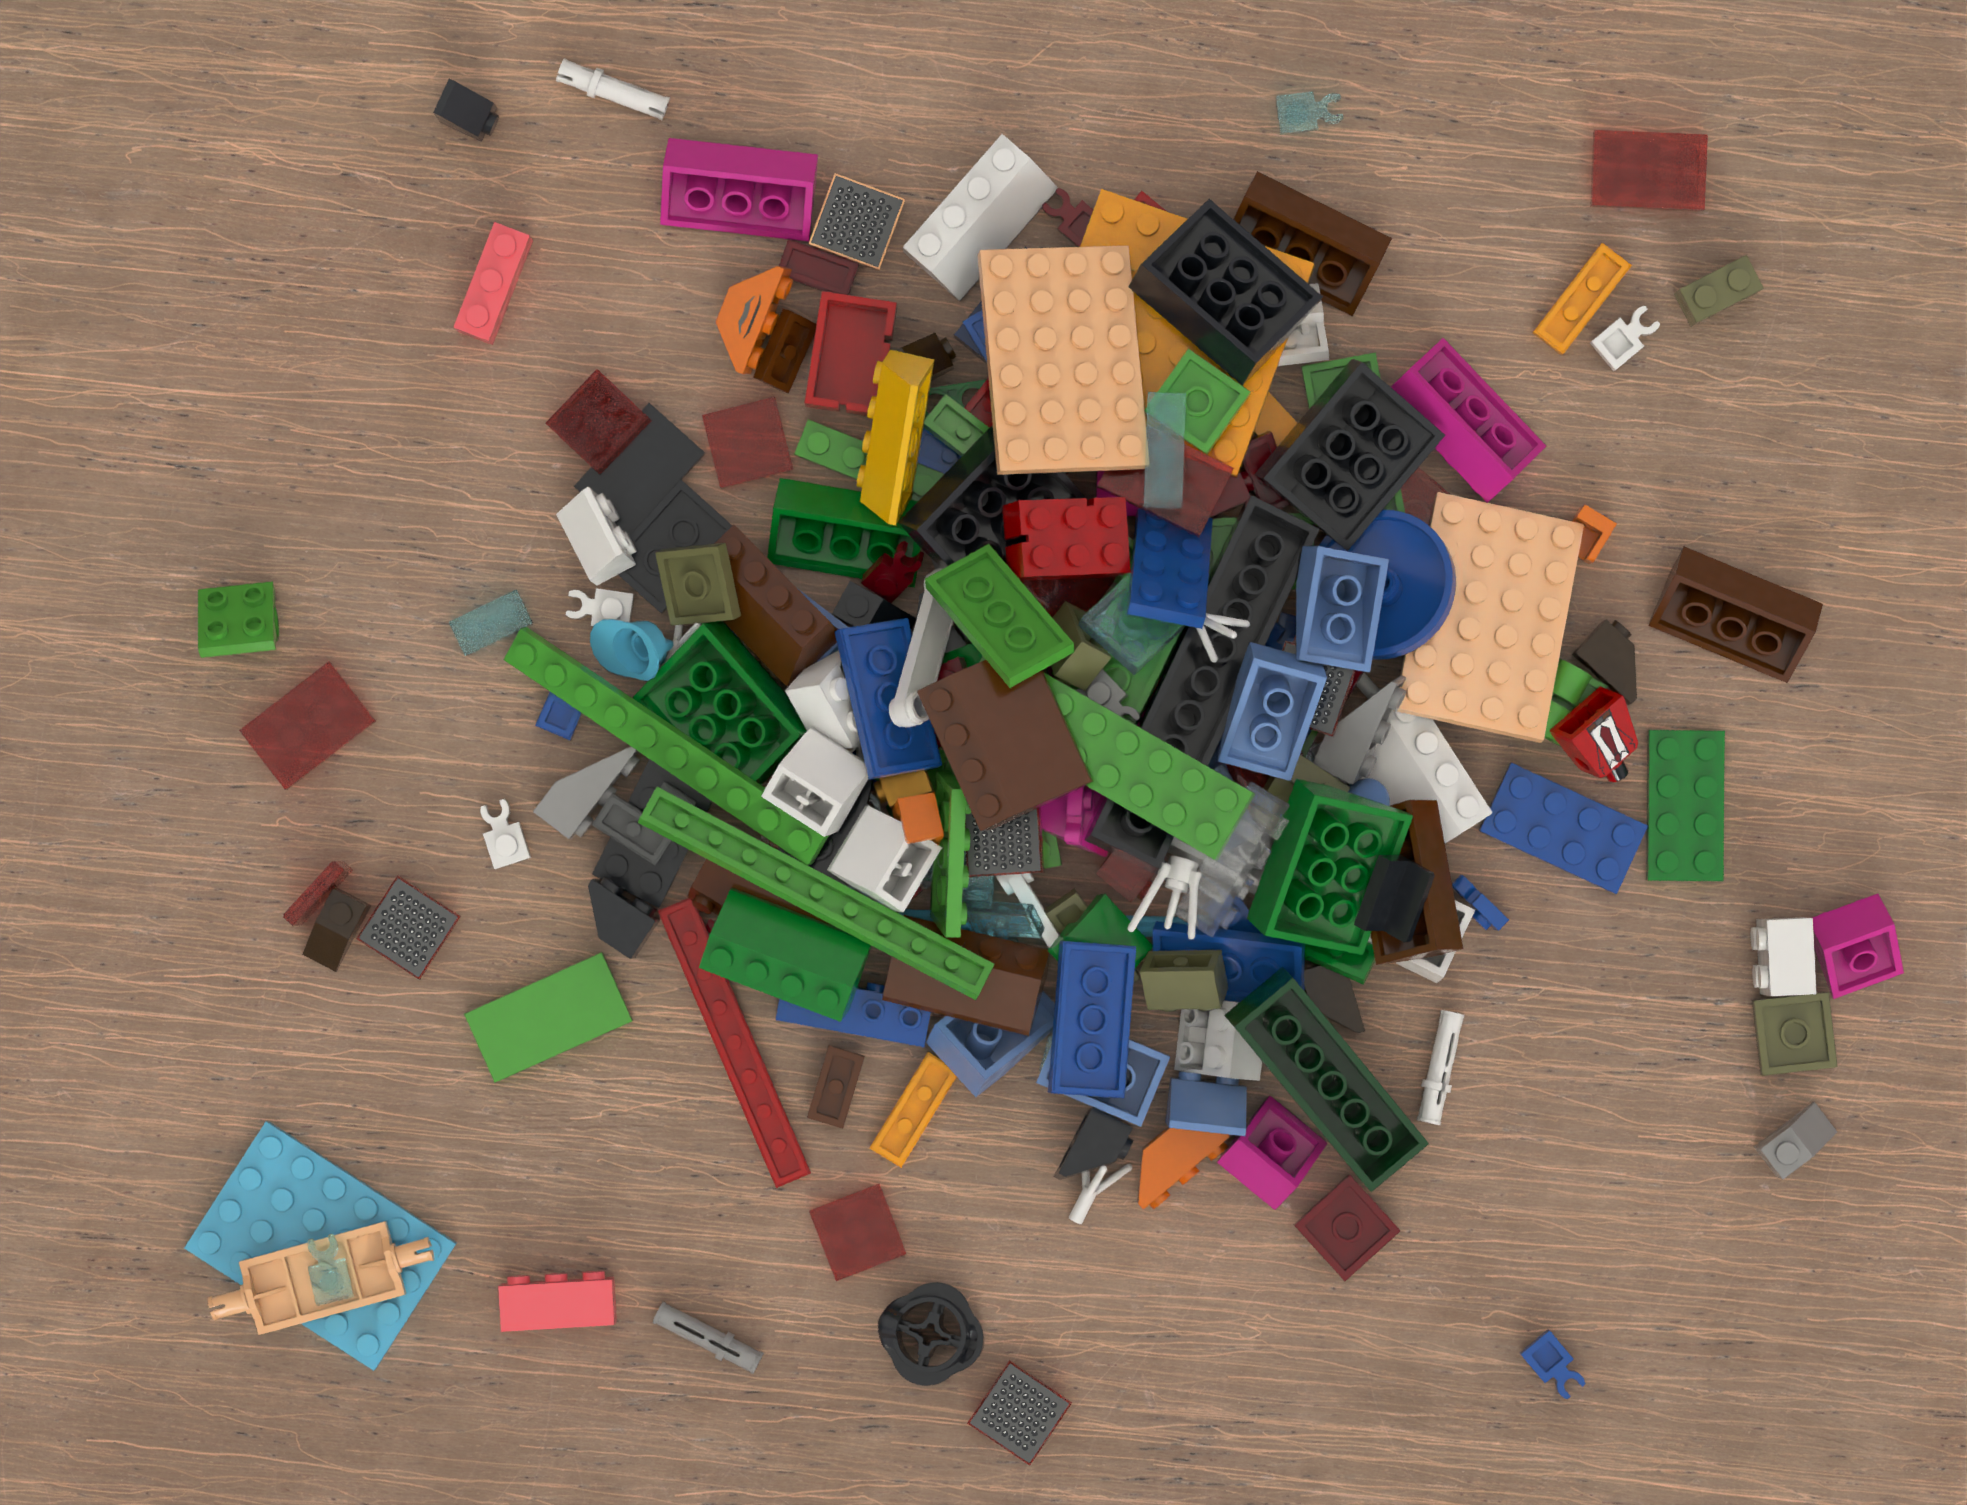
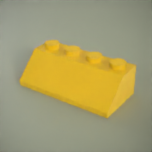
(895, 433)

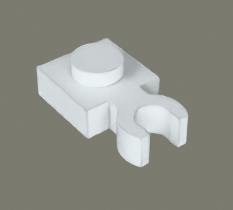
(1621, 341)
(606, 605)
(505, 842)

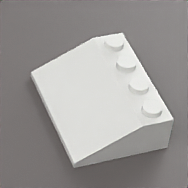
(1422, 766)

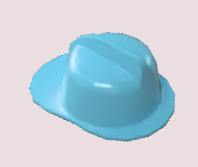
(629, 647)

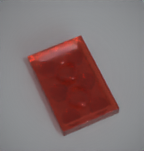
(1649, 170)
(1202, 488)
(307, 725)

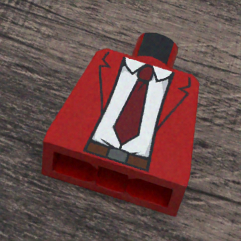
(1598, 735)

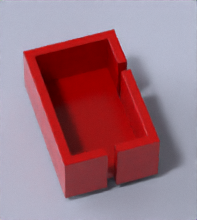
(846, 351)
(1067, 538)

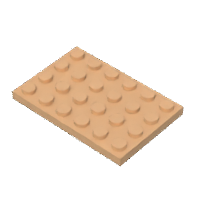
(1062, 359)
(1504, 634)

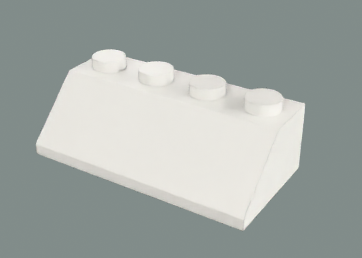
(980, 214)

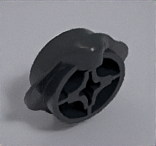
(893, 1323)

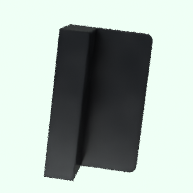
(1394, 897)

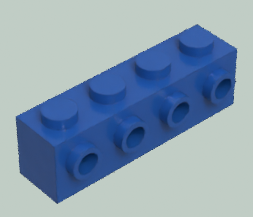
(867, 1017)

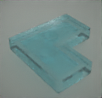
(1004, 919)

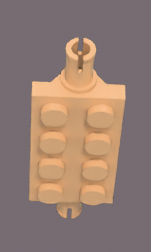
(279, 1284)

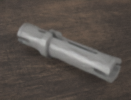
(708, 1337)

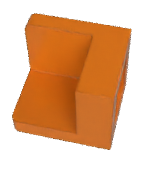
(1595, 532)
(919, 818)

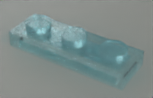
(1165, 450)

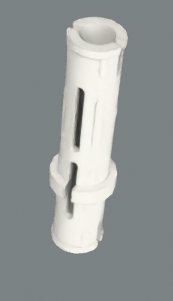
(610, 88)
(1440, 1067)

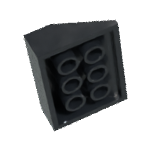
(1224, 291)
(1350, 454)
(968, 501)

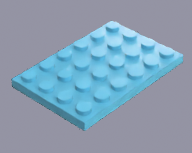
(293, 1194)

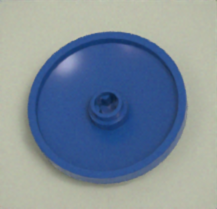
(1417, 582)

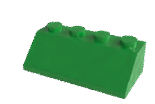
(831, 530)
(785, 954)

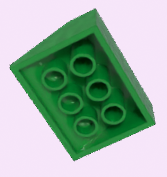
(725, 702)
(1324, 866)

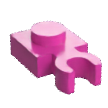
(1077, 803)

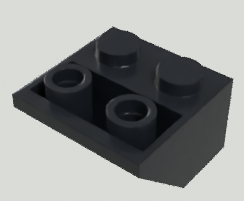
(619, 920)

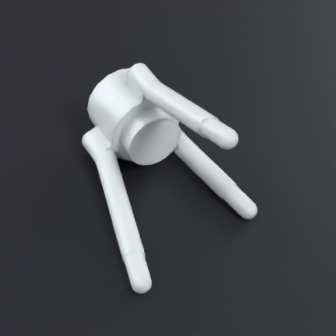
(1179, 875)

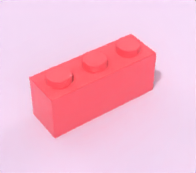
(493, 283)
(557, 1302)

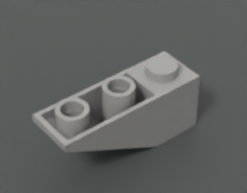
(1351, 749)
(575, 797)

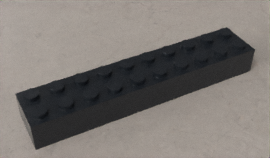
(1196, 694)

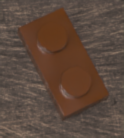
(785, 351)
(835, 1086)

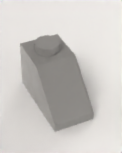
(1796, 1141)

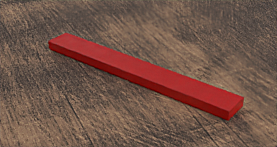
(735, 1046)

